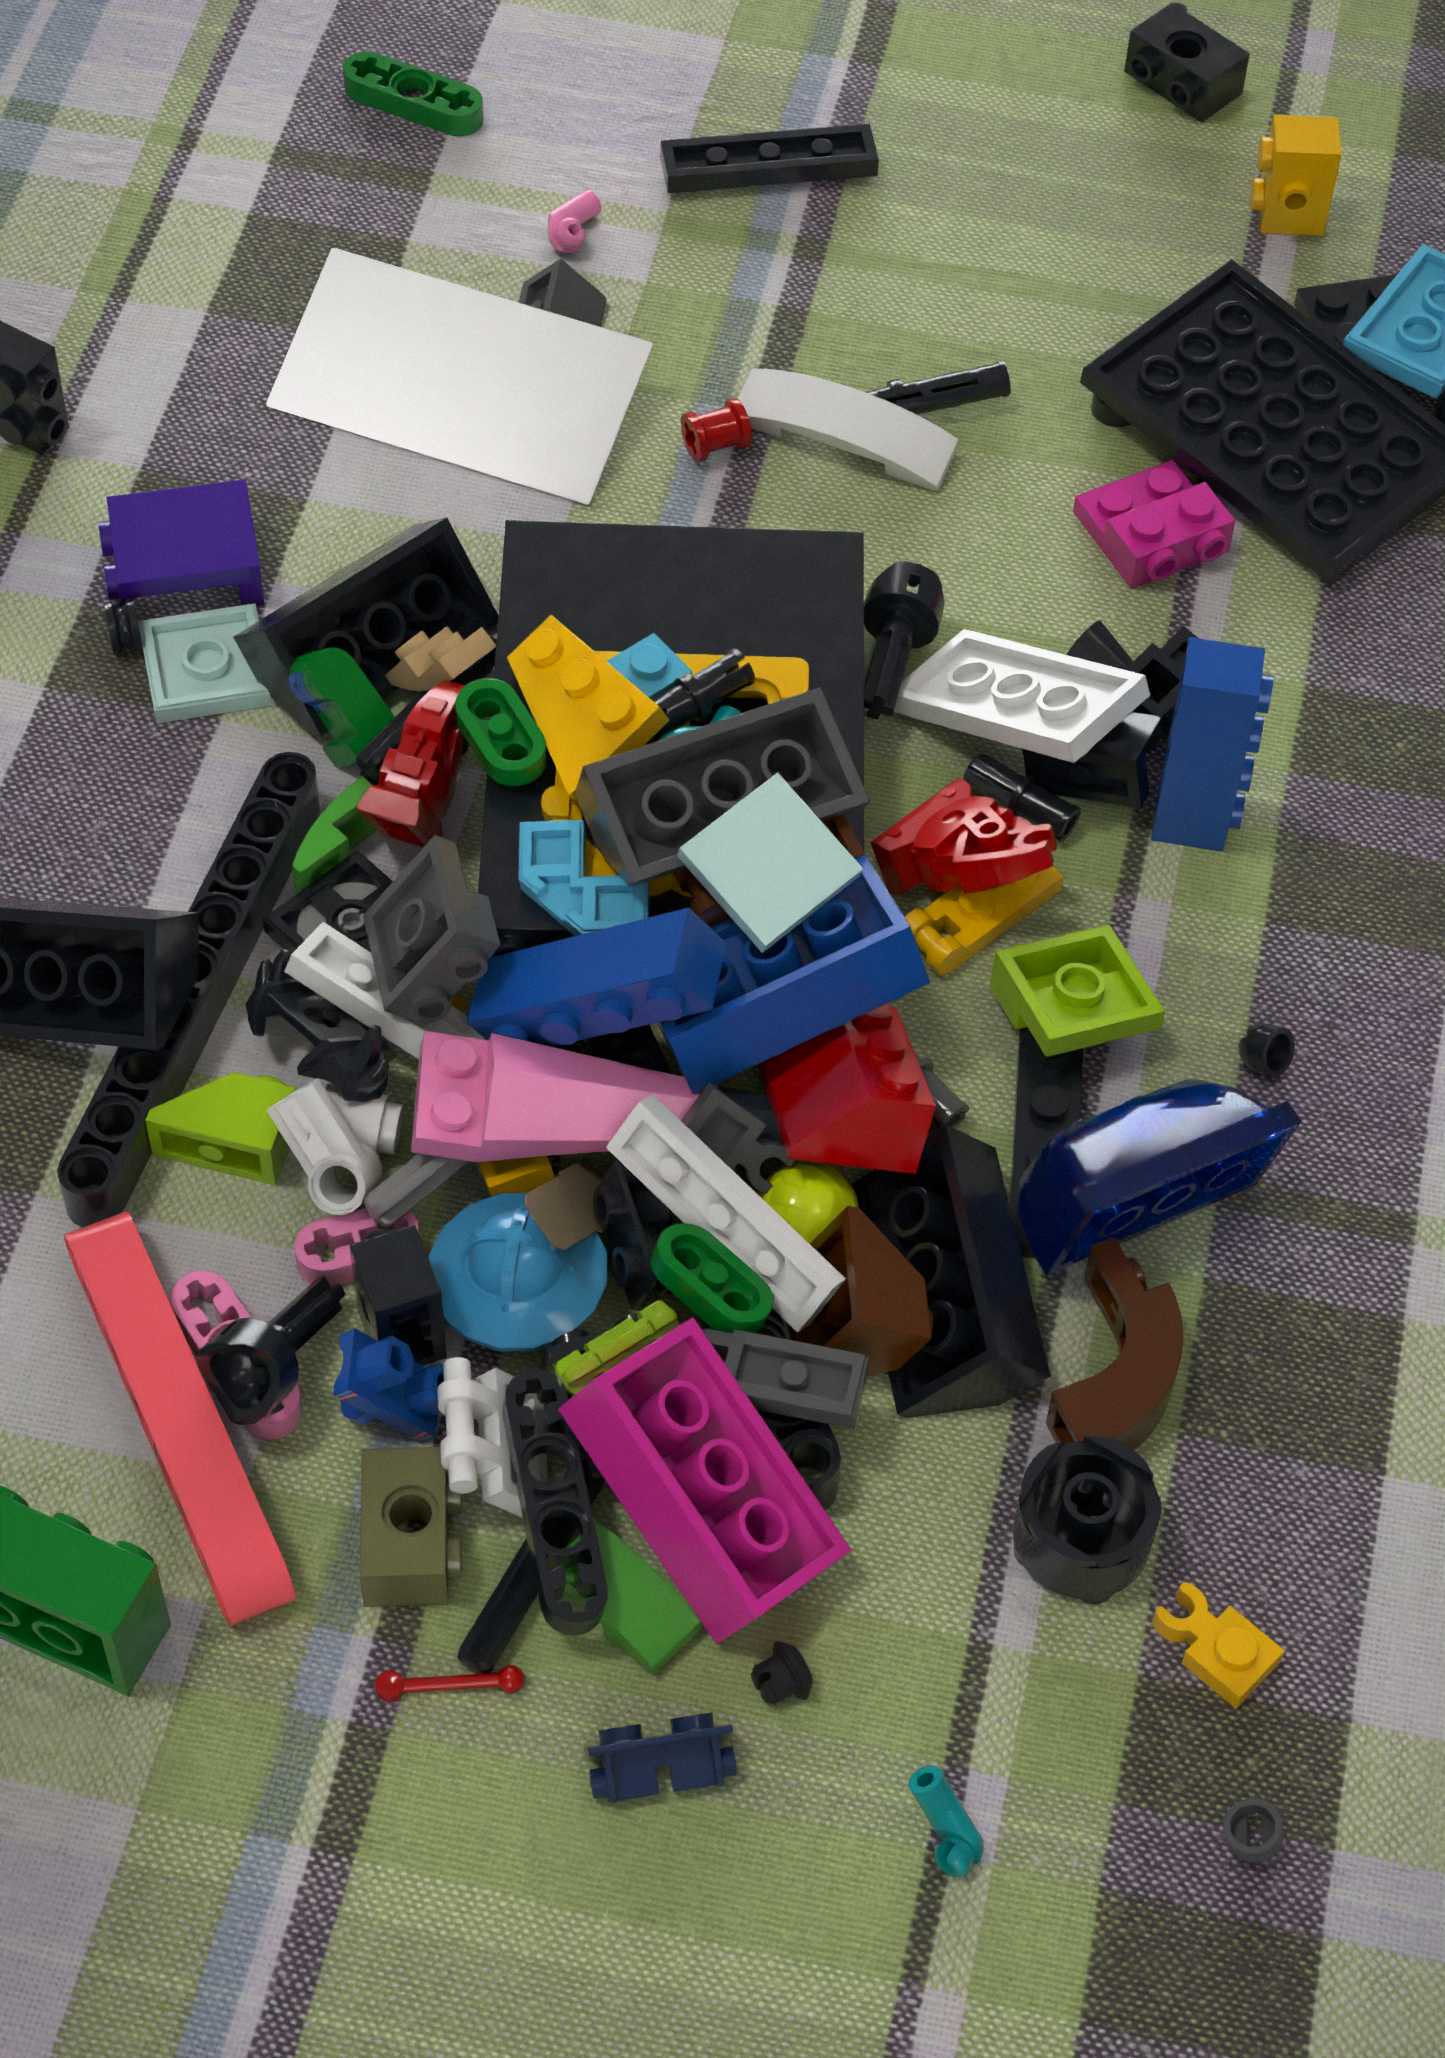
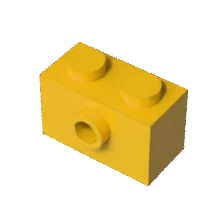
(1297, 175)

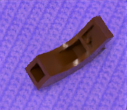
(1134, 1390)

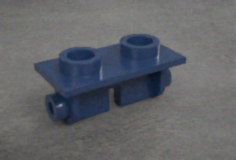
(631, 1760)

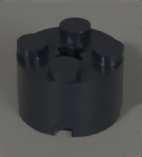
(1086, 1518)

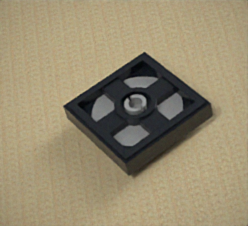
(334, 898)

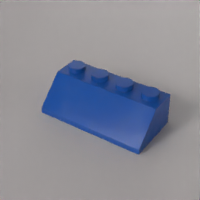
(812, 980)

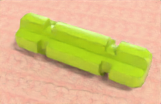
(615, 1346)

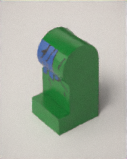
(342, 701)

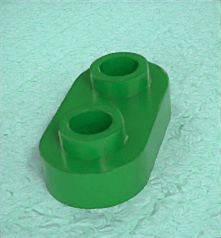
(503, 737)
(717, 1282)

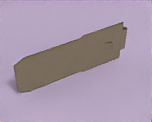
(566, 1205)

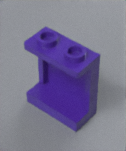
(181, 542)

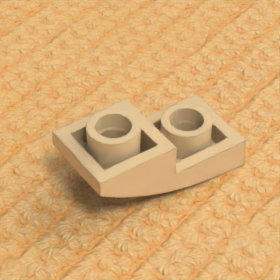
(437, 659)

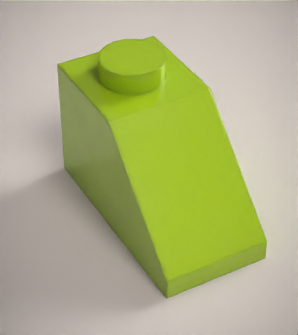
(224, 1127)

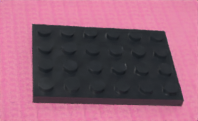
(1276, 419)

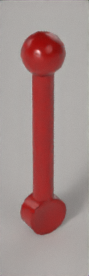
(392, 1686)

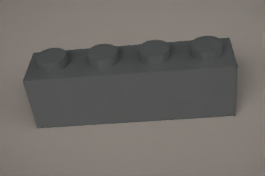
(670, 790)

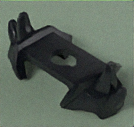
(342, 1048)

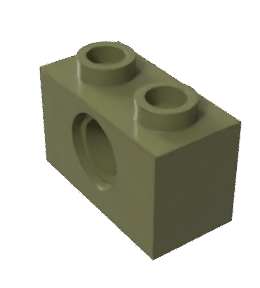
(400, 1565)

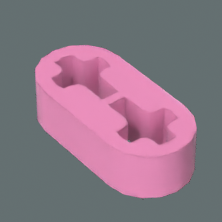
(338, 1234)

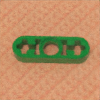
(445, 106)

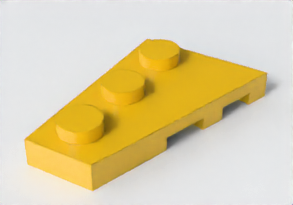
(580, 701)

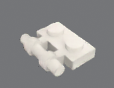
(488, 1454)

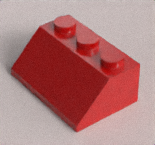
(852, 1096)

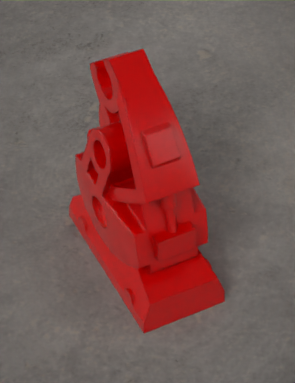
(421, 774)
(961, 843)

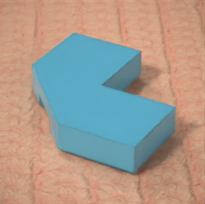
(554, 877)

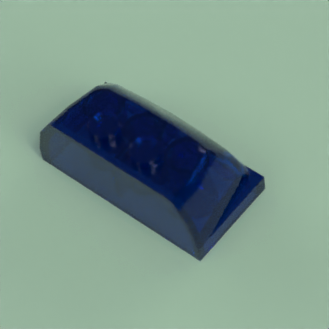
(1146, 1166)

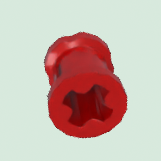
(716, 430)

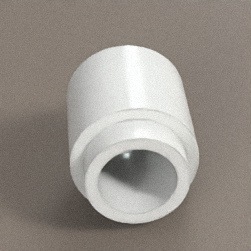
(372, 1122)

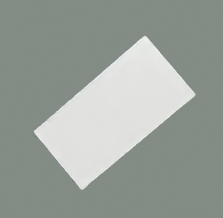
(460, 375)

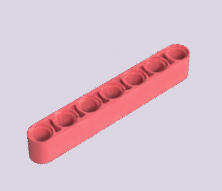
(180, 1420)

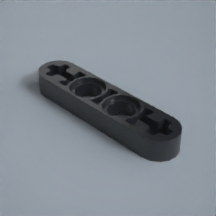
(554, 1500)

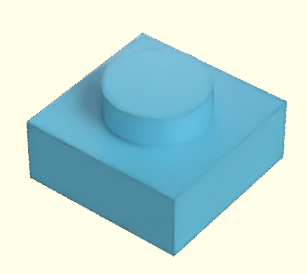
(650, 666)

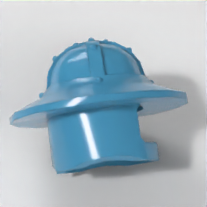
(508, 1282)

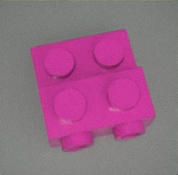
(1155, 523)

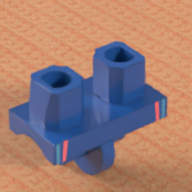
(387, 1385)

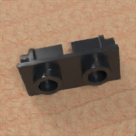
(628, 1212)

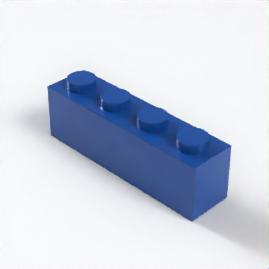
(1209, 744)
(601, 981)

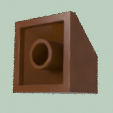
(879, 1305)

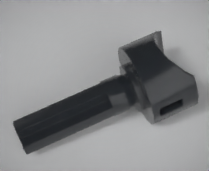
(898, 623)
(255, 1361)

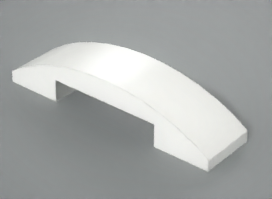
(849, 421)

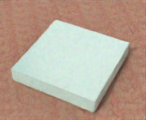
(198, 665)
(769, 862)

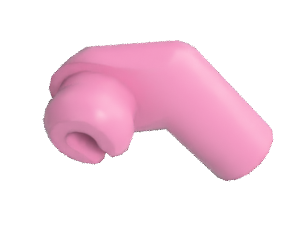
(566, 221)

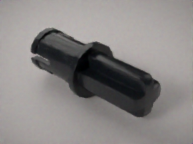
(1022, 795)

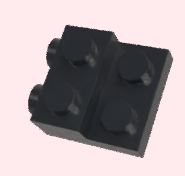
(30, 391)

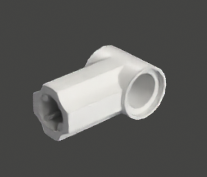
(322, 1141)

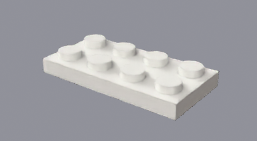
(1021, 695)

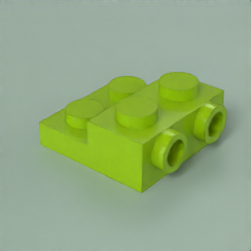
(1074, 991)

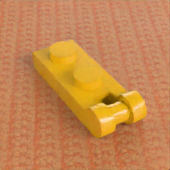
(977, 918)

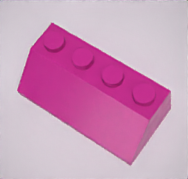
(704, 1479)

